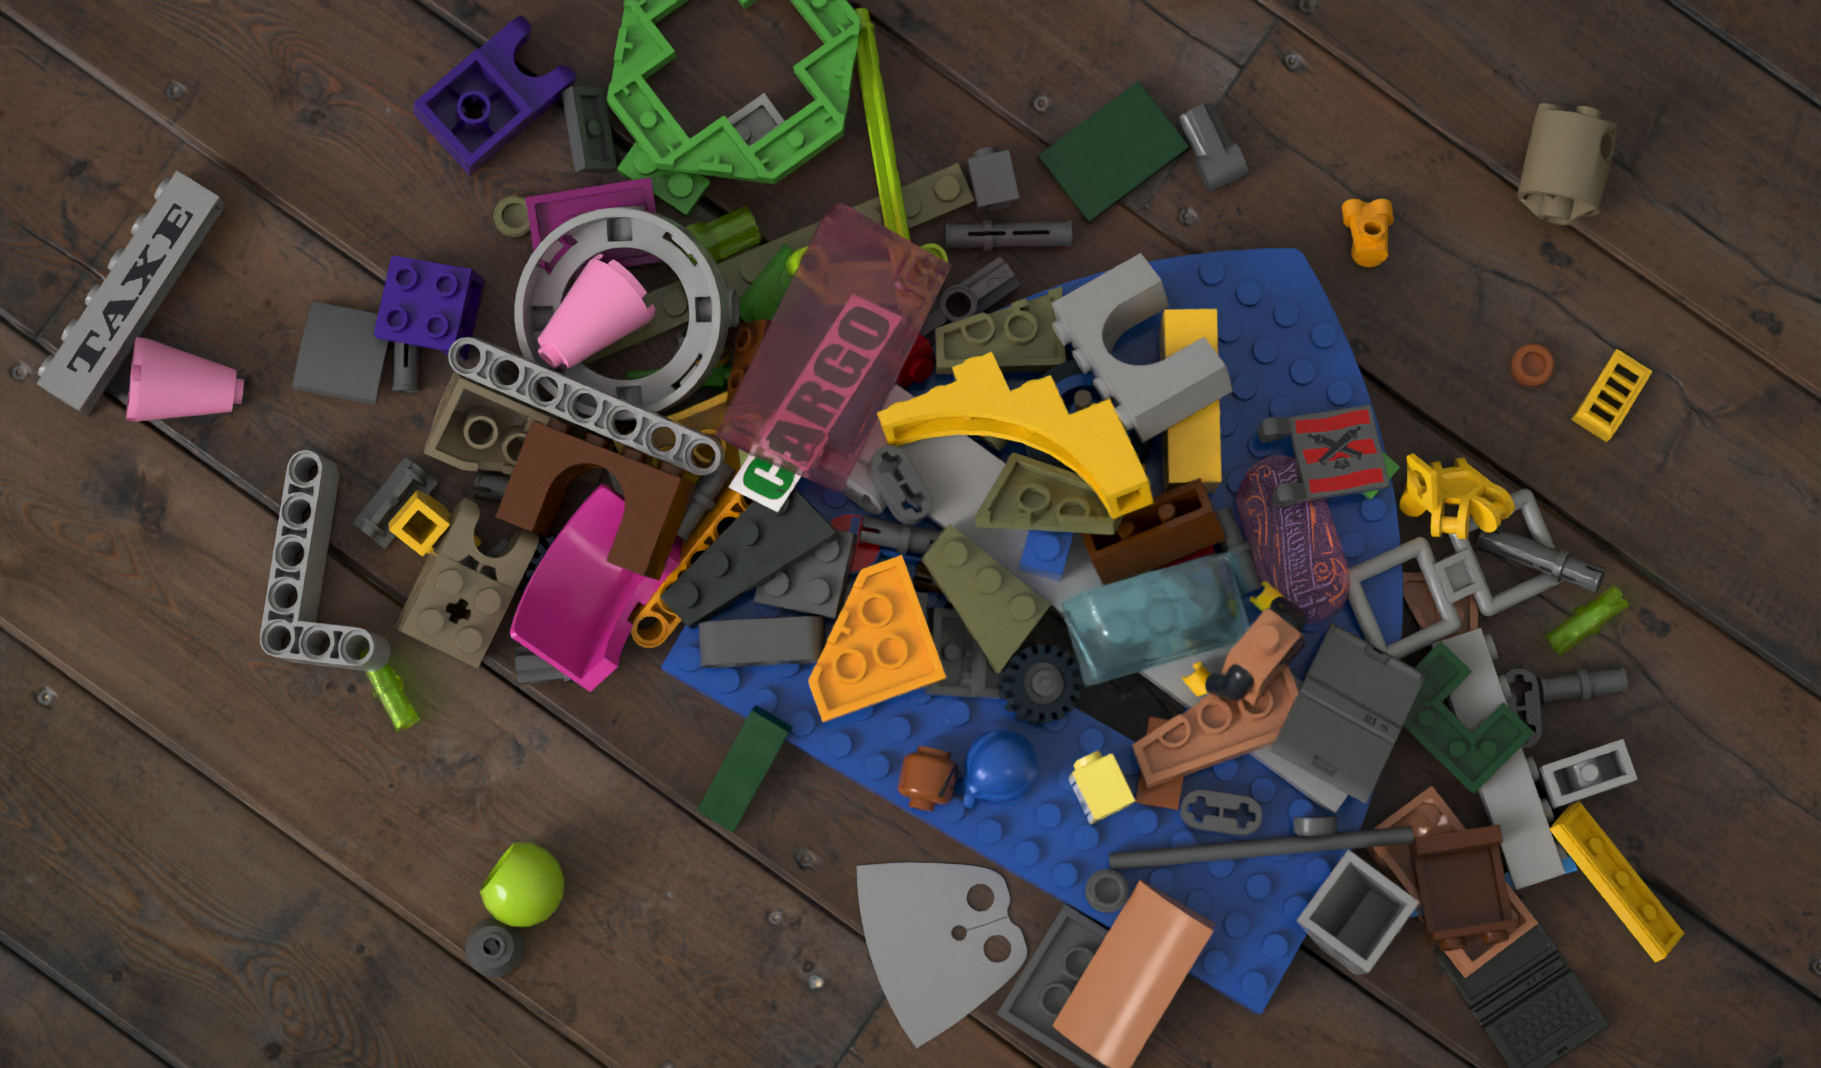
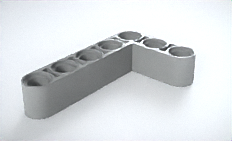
(308, 576)

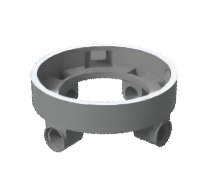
(710, 303)

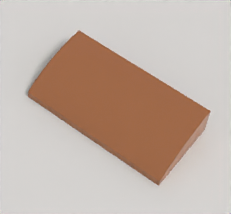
(1432, 816)
(1133, 976)

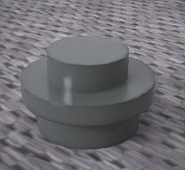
(1106, 890)

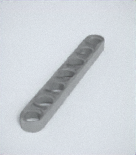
(564, 405)

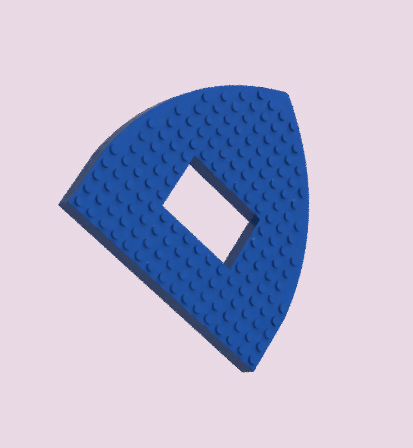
(1282, 361)

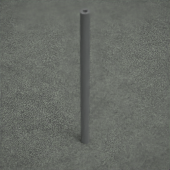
(1260, 848)

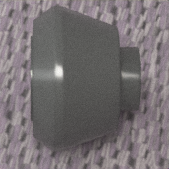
(501, 959)

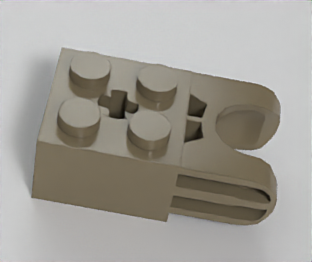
(462, 573)

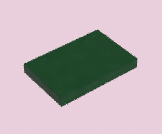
(1113, 152)

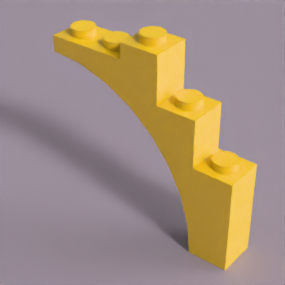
(1033, 414)

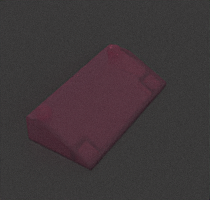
(834, 348)

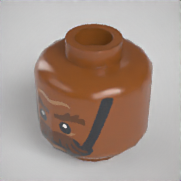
(928, 778)

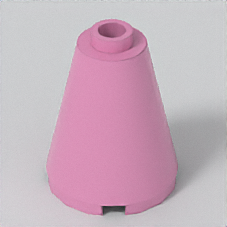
(594, 314)
(178, 384)

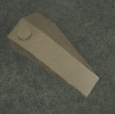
(487, 428)

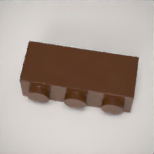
(1156, 534)

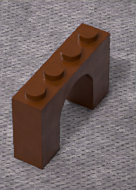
(652, 496)

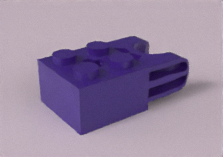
(497, 87)

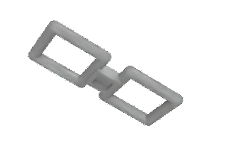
(1448, 582)

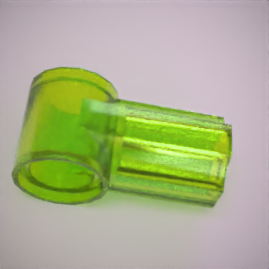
(726, 234)

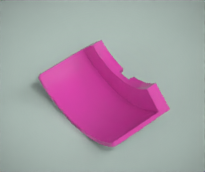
(578, 601)

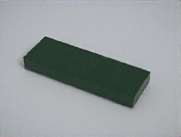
(744, 768)

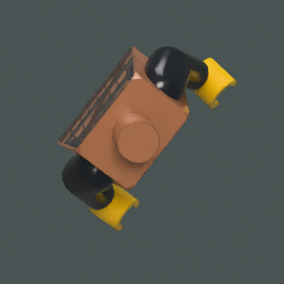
(1258, 654)

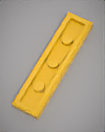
(1617, 881)

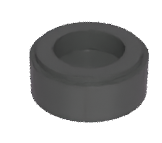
(1315, 825)

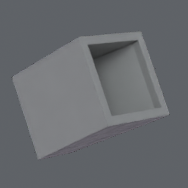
(1356, 914)

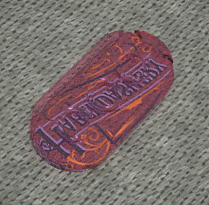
(1296, 544)

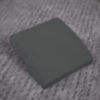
(341, 354)
(962, 659)

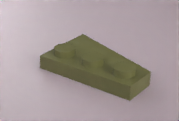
(1016, 335)
(1043, 499)
(986, 595)

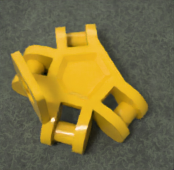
(1461, 485)

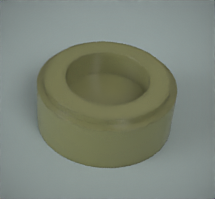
(512, 217)

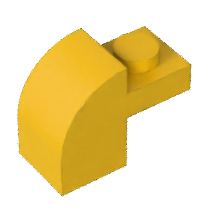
(422, 523)

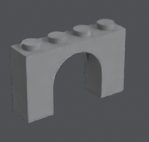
(1144, 395)

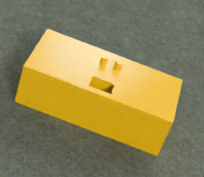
(1194, 444)

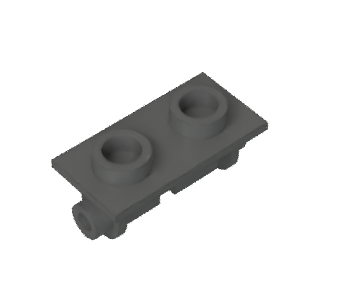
(390, 499)

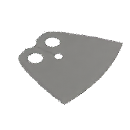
(908, 934)

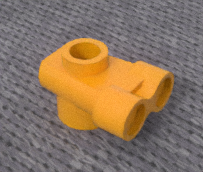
(1368, 229)

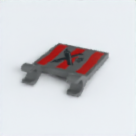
(1333, 454)

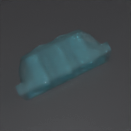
(1155, 619)

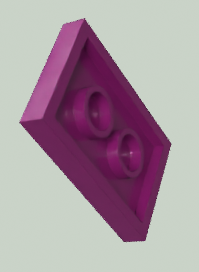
(553, 209)

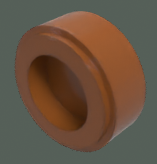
(1532, 365)

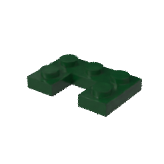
(1466, 754)

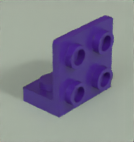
(429, 304)

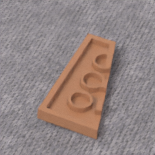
(1214, 733)

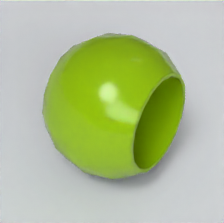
(524, 886)

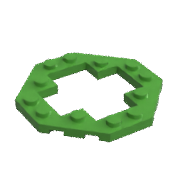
(719, 147)

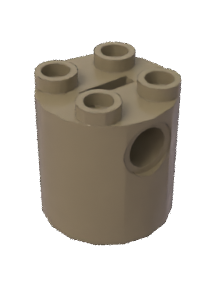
(1567, 163)

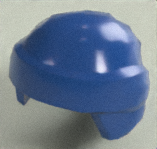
(998, 768)

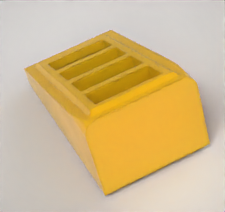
(1593, 422)

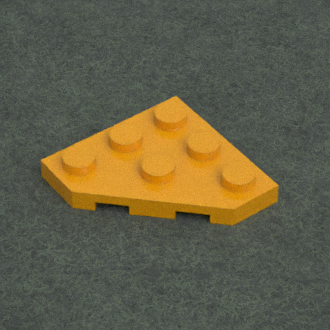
(876, 645)

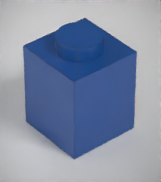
(1046, 553)

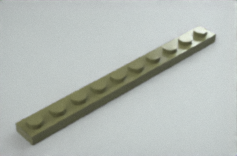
(923, 203)

